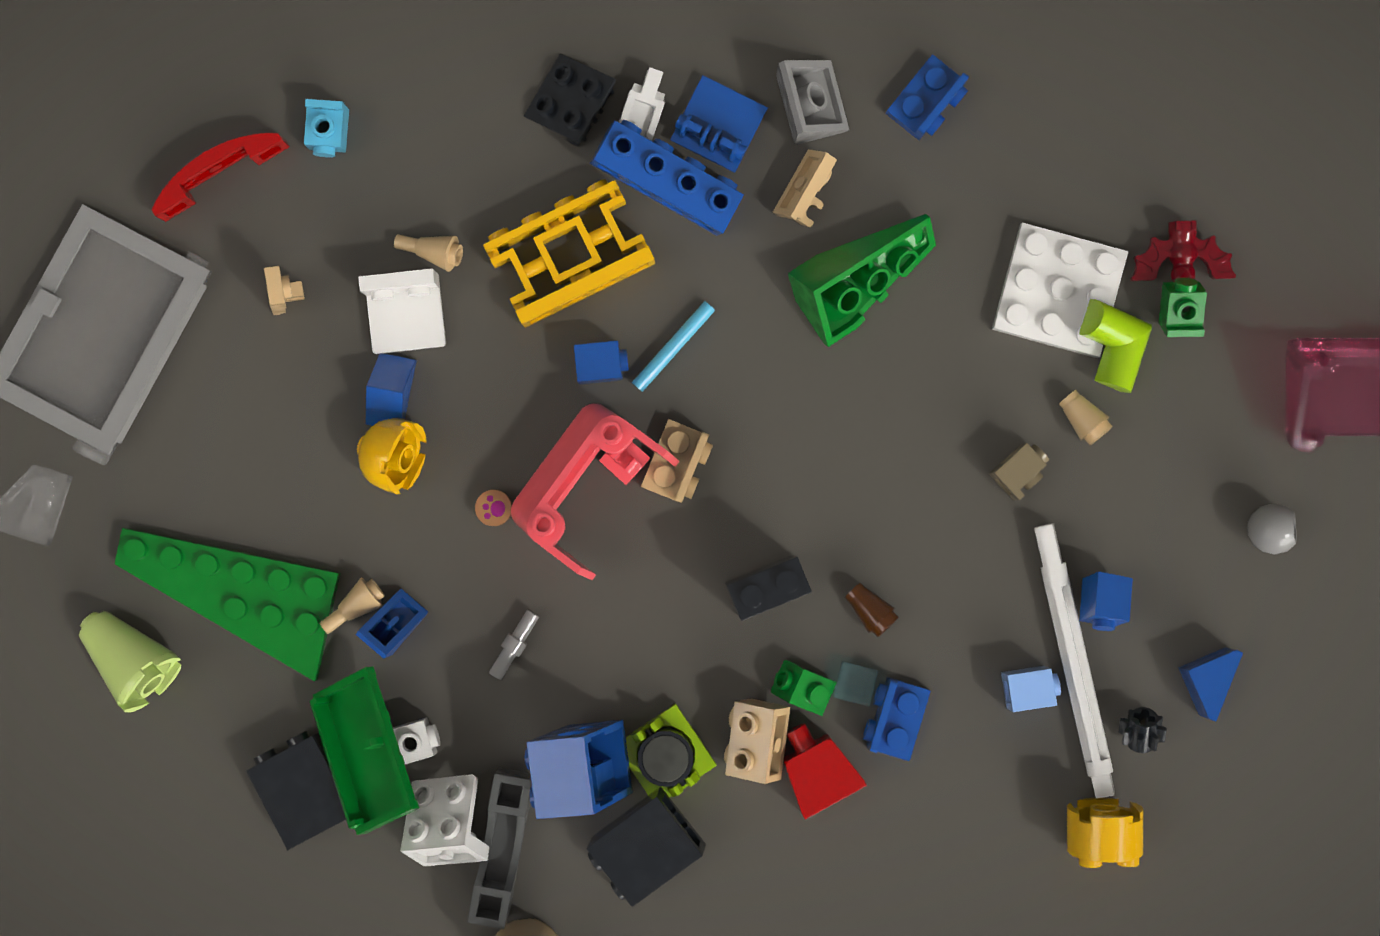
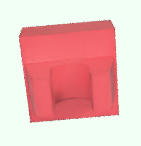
(626, 463)

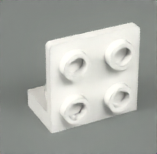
(404, 310)
(442, 825)

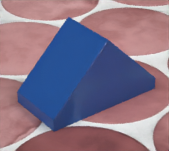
(389, 388)
(392, 624)
(1210, 680)

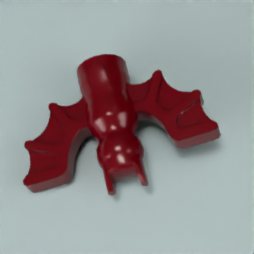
(1182, 250)

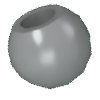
(1272, 528)

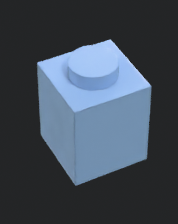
(1030, 688)

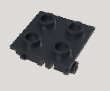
(570, 99)

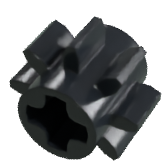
(1142, 730)

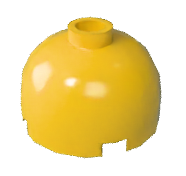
(391, 454)

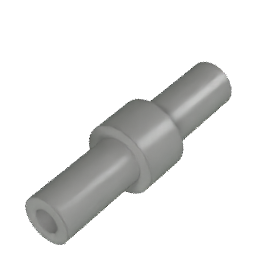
(514, 644)

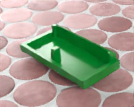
(363, 752)

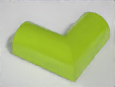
(1124, 343)

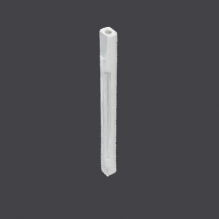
(1075, 662)

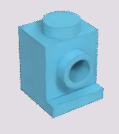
(333, 140)

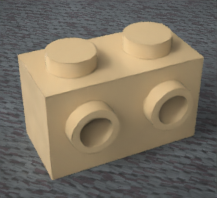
(757, 740)

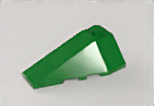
(848, 280)

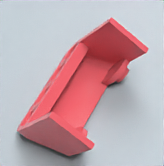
(537, 504)

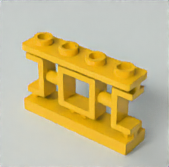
(582, 280)

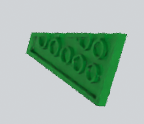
(250, 595)

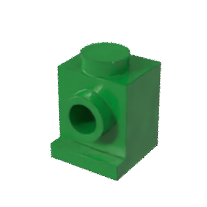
(1179, 321)

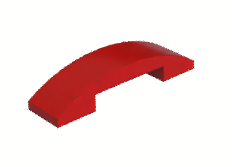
(176, 194)

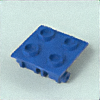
(718, 123)

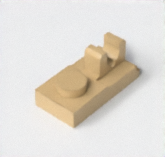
(807, 180)
(281, 290)

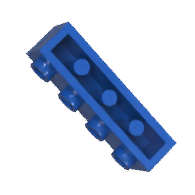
(666, 177)

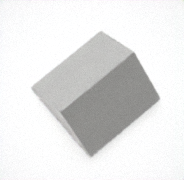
(811, 99)

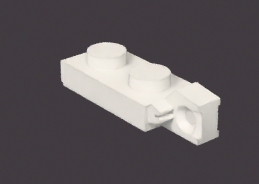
(645, 104)

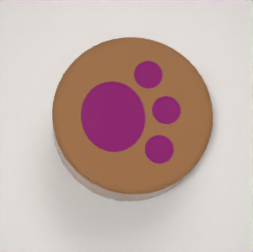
(493, 508)

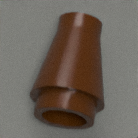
(872, 610)

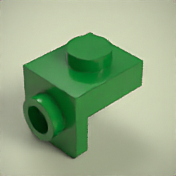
(803, 687)

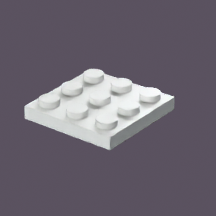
(1052, 285)

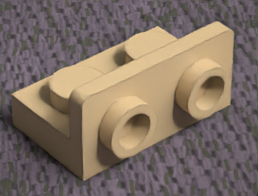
(690, 449)

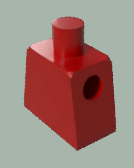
(819, 771)

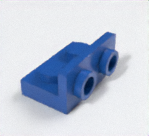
(927, 97)
(896, 718)

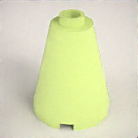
(127, 660)

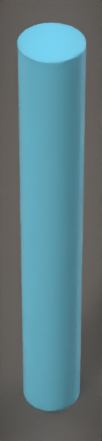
(673, 346)

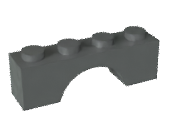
(504, 836)

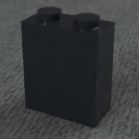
(768, 587)
(298, 789)
(645, 847)

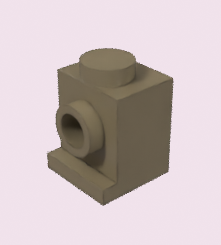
(1020, 470)

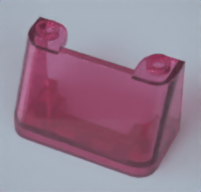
(1331, 389)

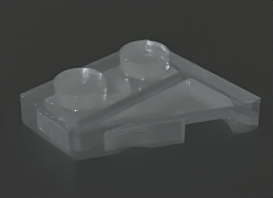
(35, 504)

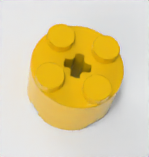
(1105, 832)

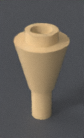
(440, 251)
(359, 601)

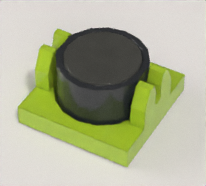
(667, 754)

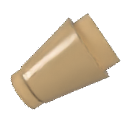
(1085, 417)

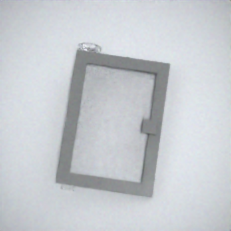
(99, 331)

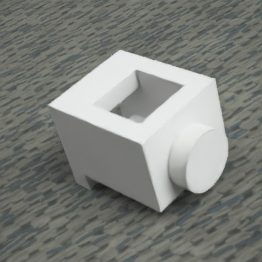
(425, 736)

